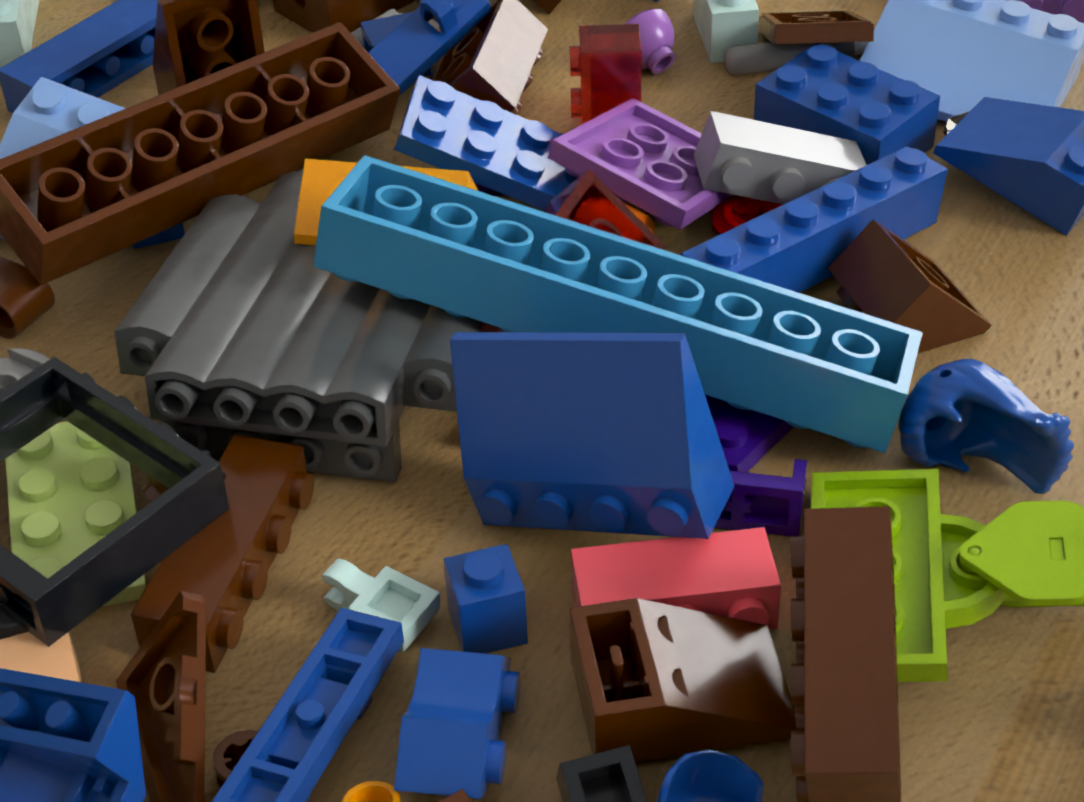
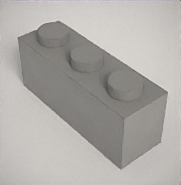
(770, 159)

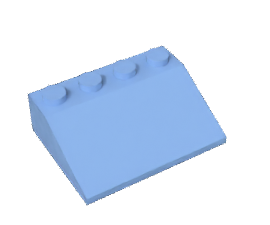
(978, 51)

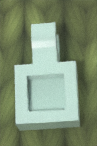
(385, 596)

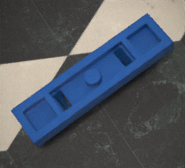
(418, 45)
(315, 711)

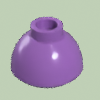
(656, 39)

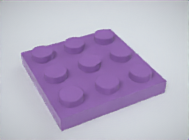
(642, 161)

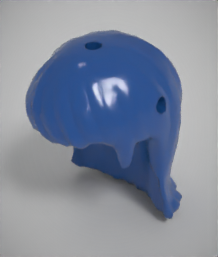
(982, 414)

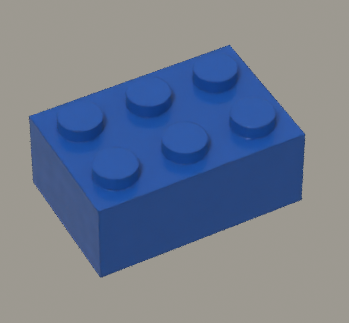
(850, 101)

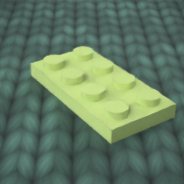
(67, 498)

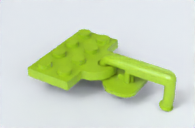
(956, 568)

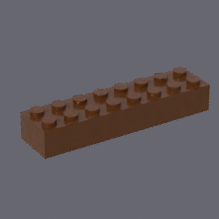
(178, 150)

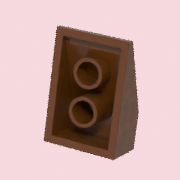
(203, 38)

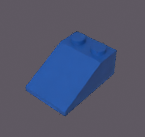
(1024, 155)

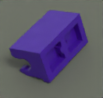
(766, 502)

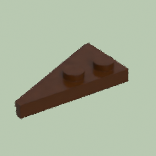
(170, 701)

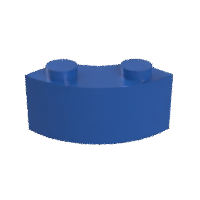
(456, 723)

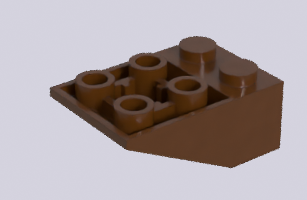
(676, 680)

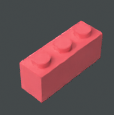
(718, 575)

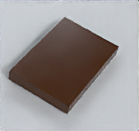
(815, 27)

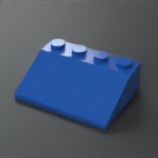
(588, 433)

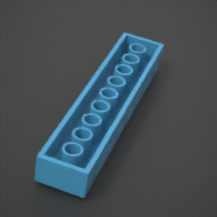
(552, 275)

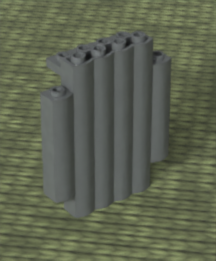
(279, 351)

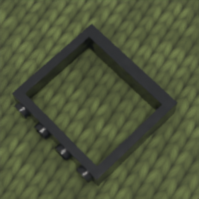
(97, 575)

